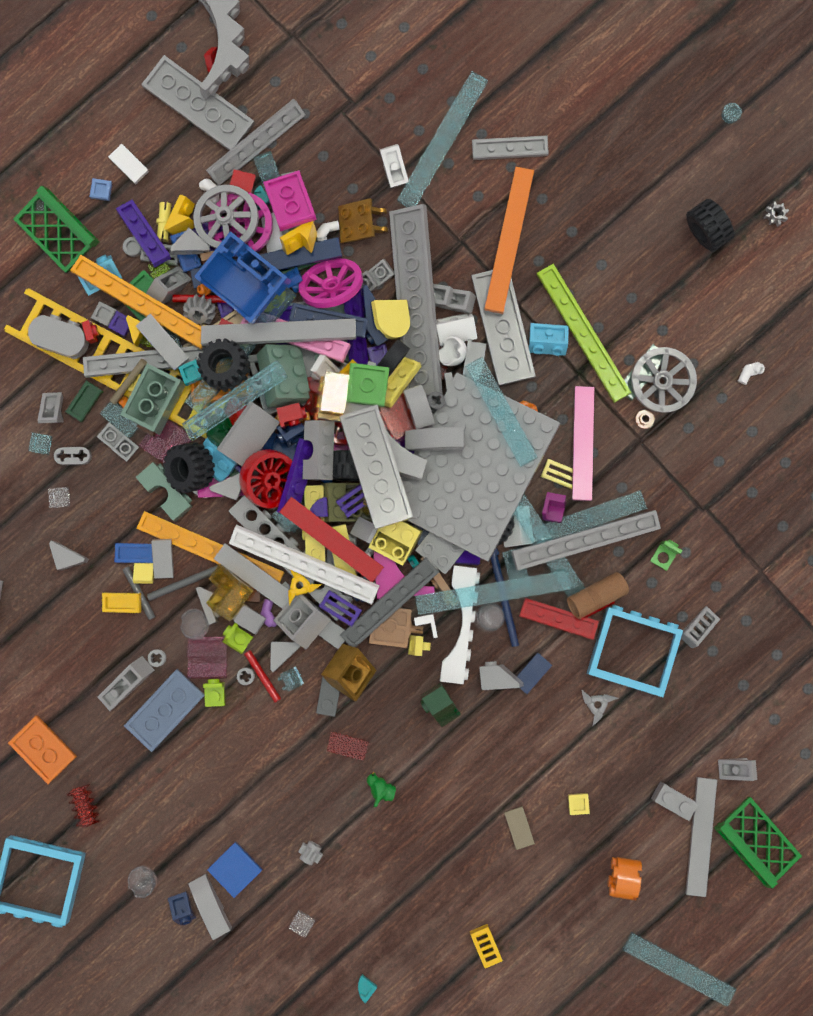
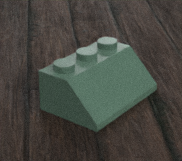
(153, 399)

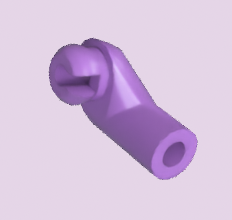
(266, 612)

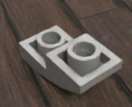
(377, 275)
(418, 406)
(117, 441)

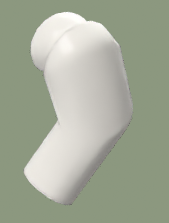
(207, 184)
(325, 228)
(750, 370)

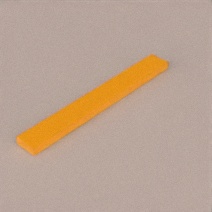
(138, 300)
(193, 542)

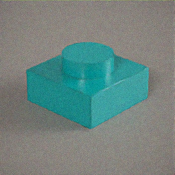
(190, 372)

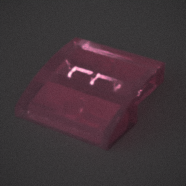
(160, 444)
(207, 658)

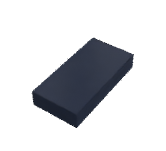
(533, 672)

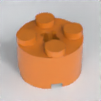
(625, 878)

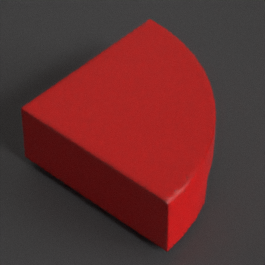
(210, 57)

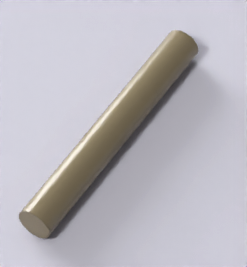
(128, 381)

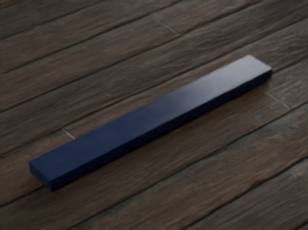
(321, 252)

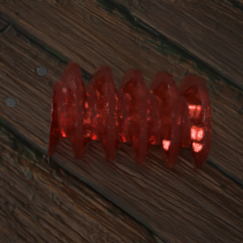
(83, 806)

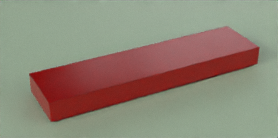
(558, 619)

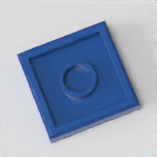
(234, 869)

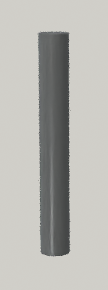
(136, 588)

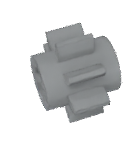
(771, 214)
(310, 853)

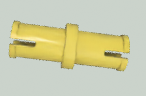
(162, 220)

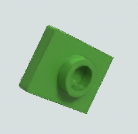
(668, 547)

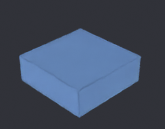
(100, 189)

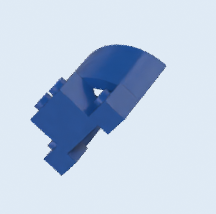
(243, 284)

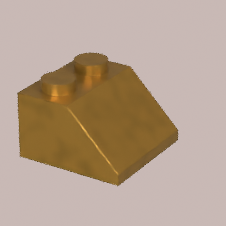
(349, 671)

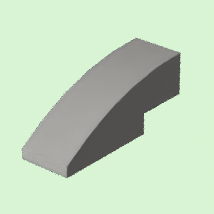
(453, 299)
(434, 439)
(210, 907)

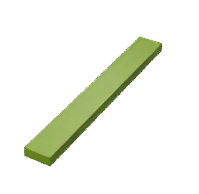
(583, 333)

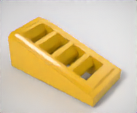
(479, 932)

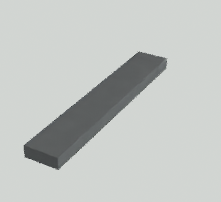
(390, 602)

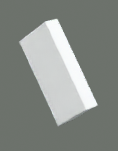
(128, 164)

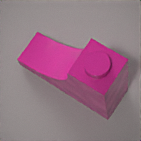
(391, 575)

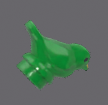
(380, 789)

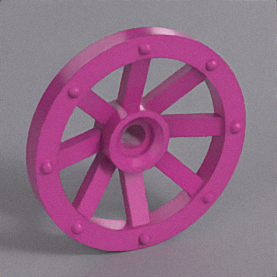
(265, 211)
(332, 286)

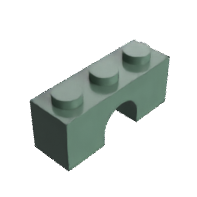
(176, 503)

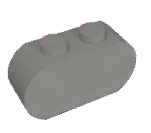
(58, 336)

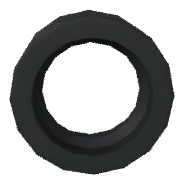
(394, 356)

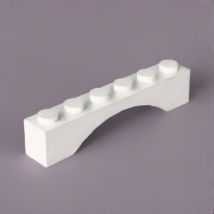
(454, 665)

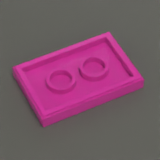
(289, 200)

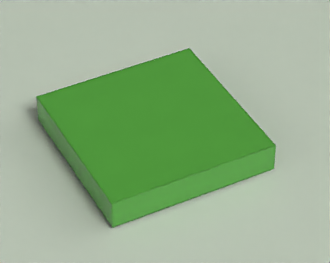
(367, 384)

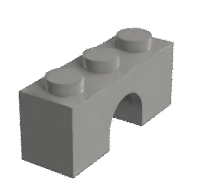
(321, 462)

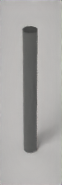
(182, 583)

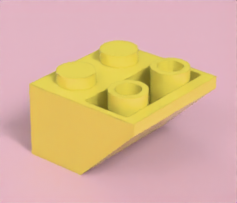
(396, 541)

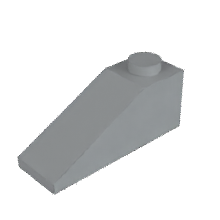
(126, 683)

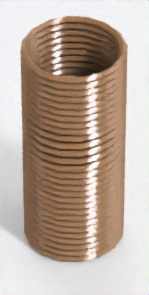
(602, 592)

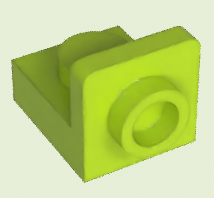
(236, 638)
(214, 693)

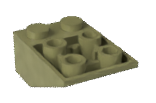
(333, 492)

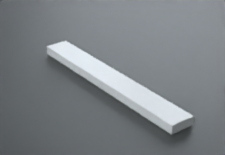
(304, 564)

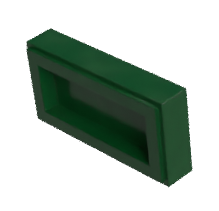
(84, 401)

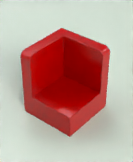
(243, 180)

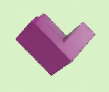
(554, 507)

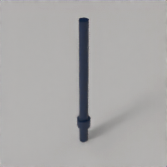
(505, 604)

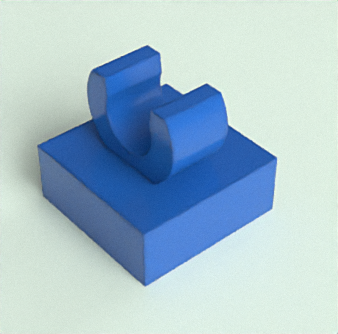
(295, 277)

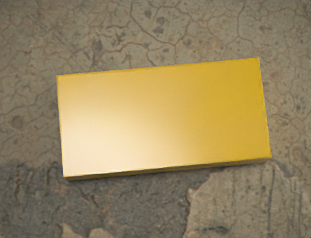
(121, 602)

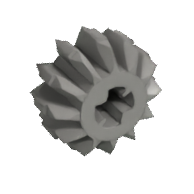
(199, 310)

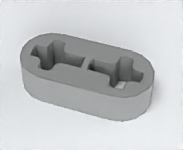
(72, 451)

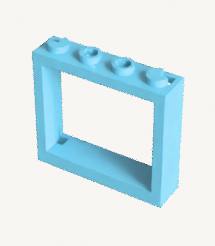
(636, 617)
(51, 851)

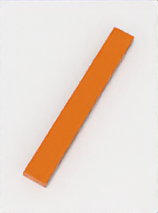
(509, 240)

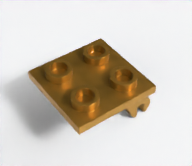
(357, 222)

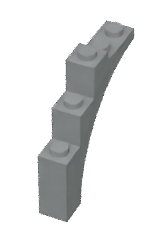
(230, 36)
(407, 463)

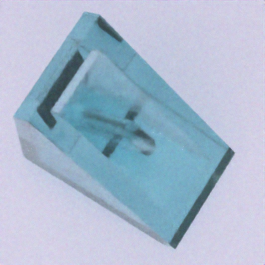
(266, 167)

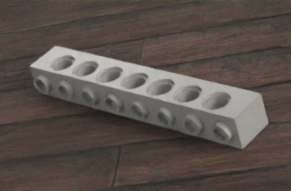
(240, 512)

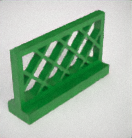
(63, 214)
(750, 857)

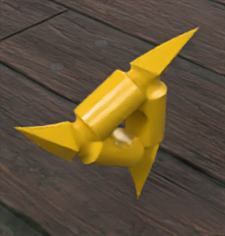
(307, 587)

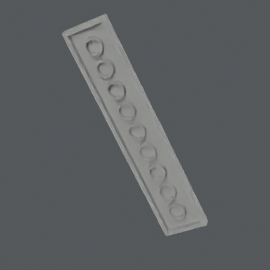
(415, 285)

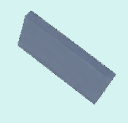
(164, 710)

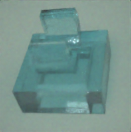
(291, 679)

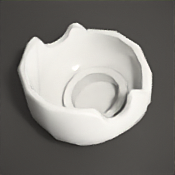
(453, 351)

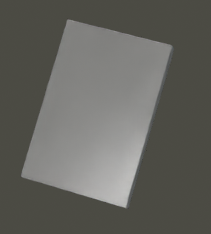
(248, 434)

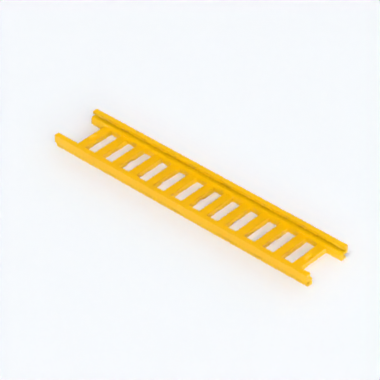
(107, 337)

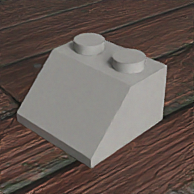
(302, 621)

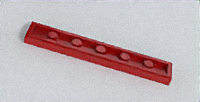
(331, 539)

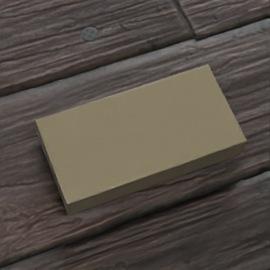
(519, 827)

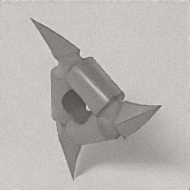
(597, 711)

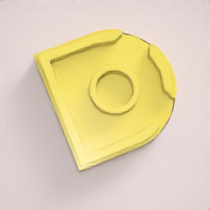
(391, 317)

